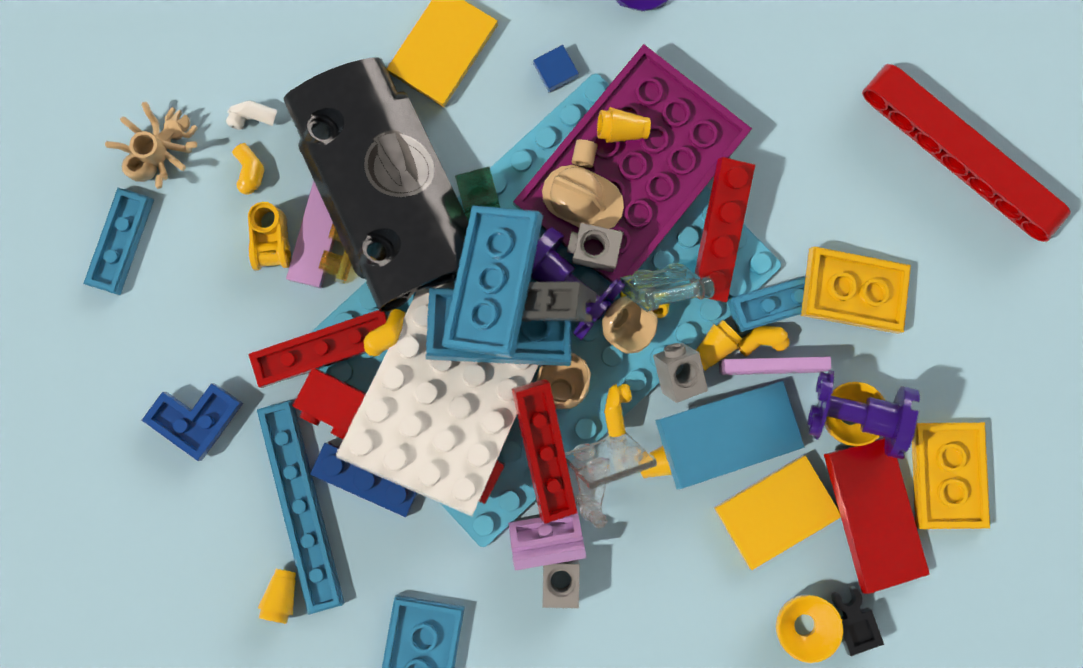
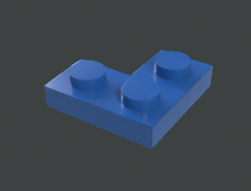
(194, 428)

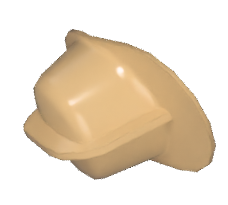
(582, 197)

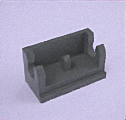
(558, 301)

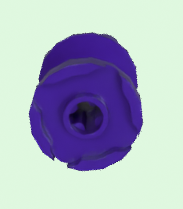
(552, 267)
(878, 417)

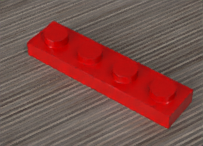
(724, 224)
(314, 349)
(544, 450)

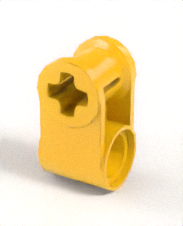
(268, 240)

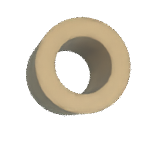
(584, 153)

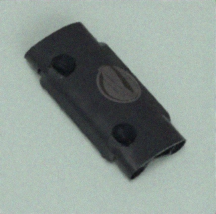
(379, 180)

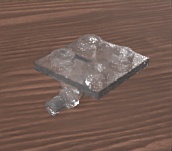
(601, 464)

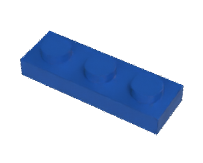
(362, 482)

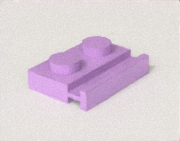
(546, 544)

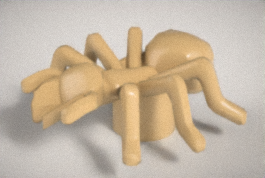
(150, 150)

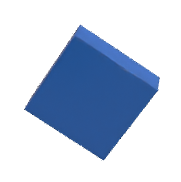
(555, 68)

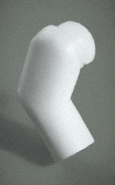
(249, 110)

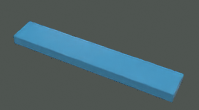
(300, 507)

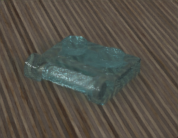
(666, 286)

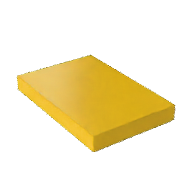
(442, 48)
(856, 290)
(950, 476)
(777, 512)

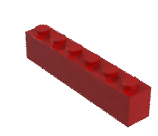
(337, 403)

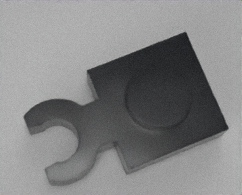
(859, 625)

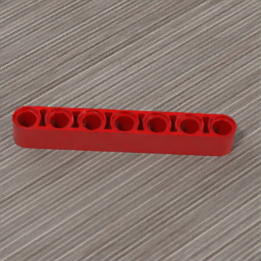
(966, 153)

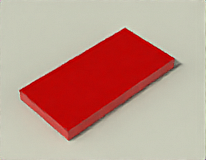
(876, 516)

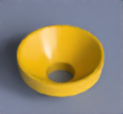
(852, 433)
(824, 637)

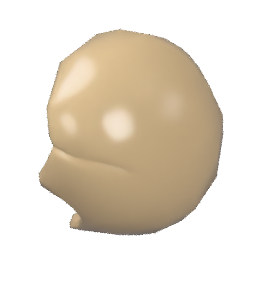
(629, 326)
(567, 383)

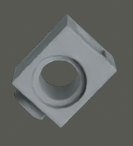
(611, 243)
(689, 381)
(561, 597)

